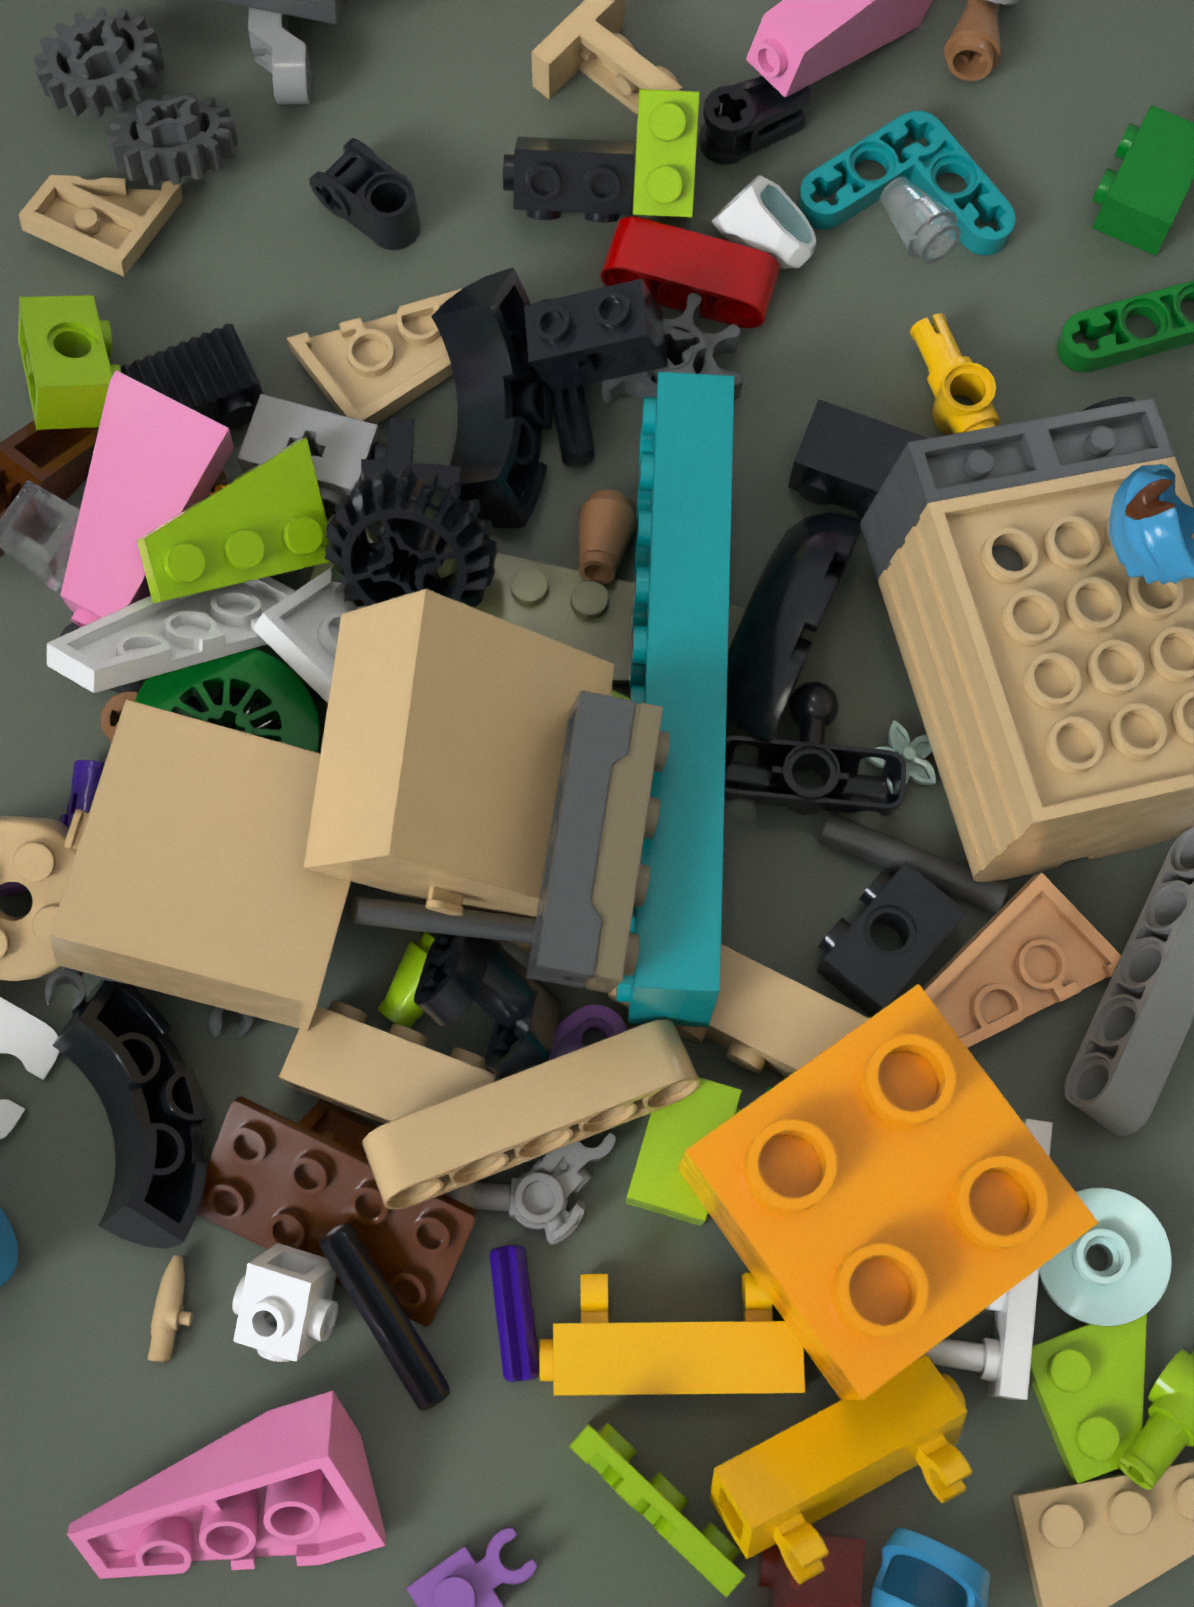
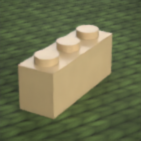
(376, 1070)

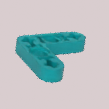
(922, 168)

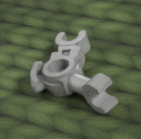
(541, 1194)

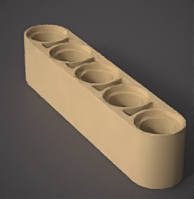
(529, 1114)

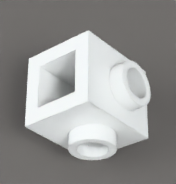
(285, 1303)

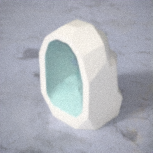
(768, 221)

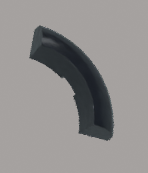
(498, 398)
(786, 601)
(151, 1109)

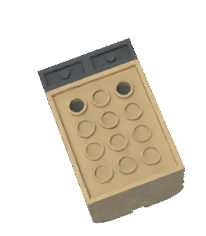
(1027, 645)

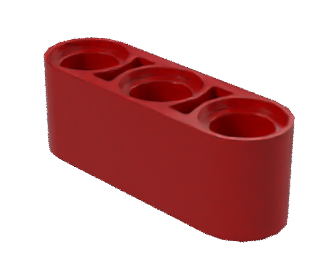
(674, 262)

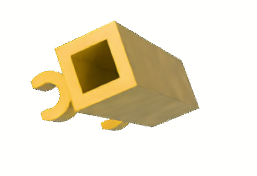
(672, 1356)
(837, 1457)

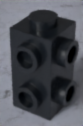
(570, 177)

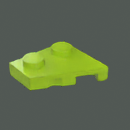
(1092, 1393)

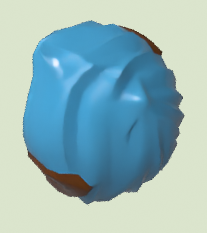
(1152, 527)

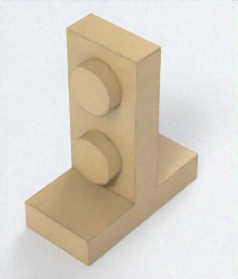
(591, 43)

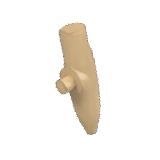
(168, 1312)

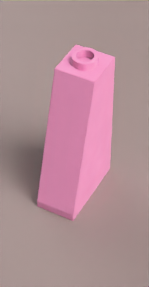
(814, 38)
(143, 471)

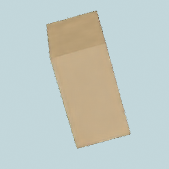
(444, 753)
(198, 870)

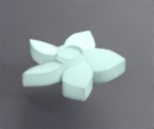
(914, 753)

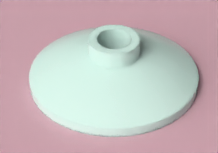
(1135, 1268)

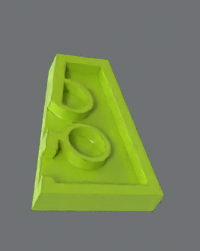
(244, 532)
(661, 1505)

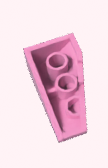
(264, 1490)

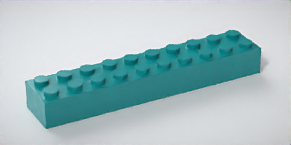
(683, 667)

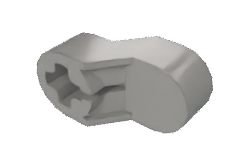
(282, 56)

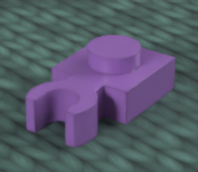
(469, 1583)

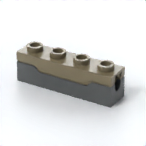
(597, 843)

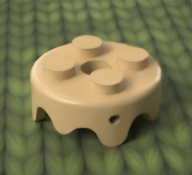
(36, 857)

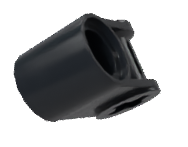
(363, 189)

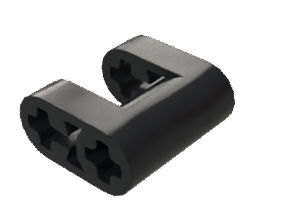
(482, 971)

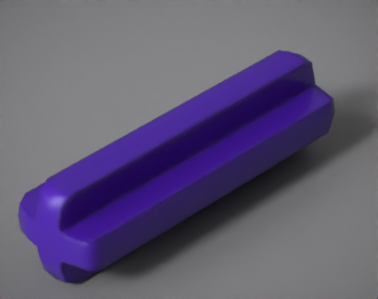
(514, 1313)

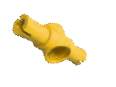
(954, 375)

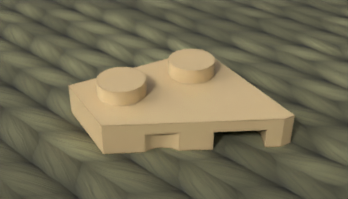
(99, 218)

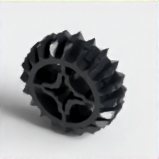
(420, 531)

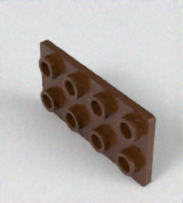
(307, 1177)

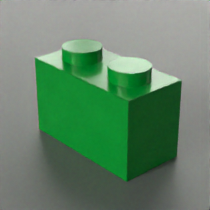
(1151, 183)

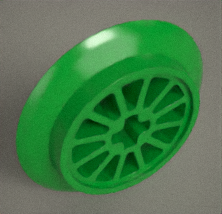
(250, 671)

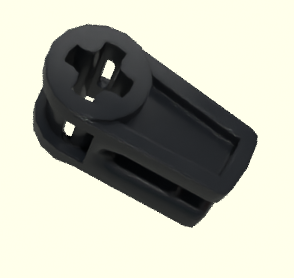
(752, 114)

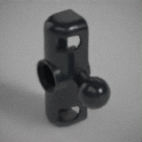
(844, 791)

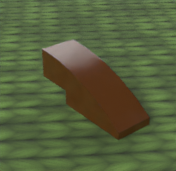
(49, 458)

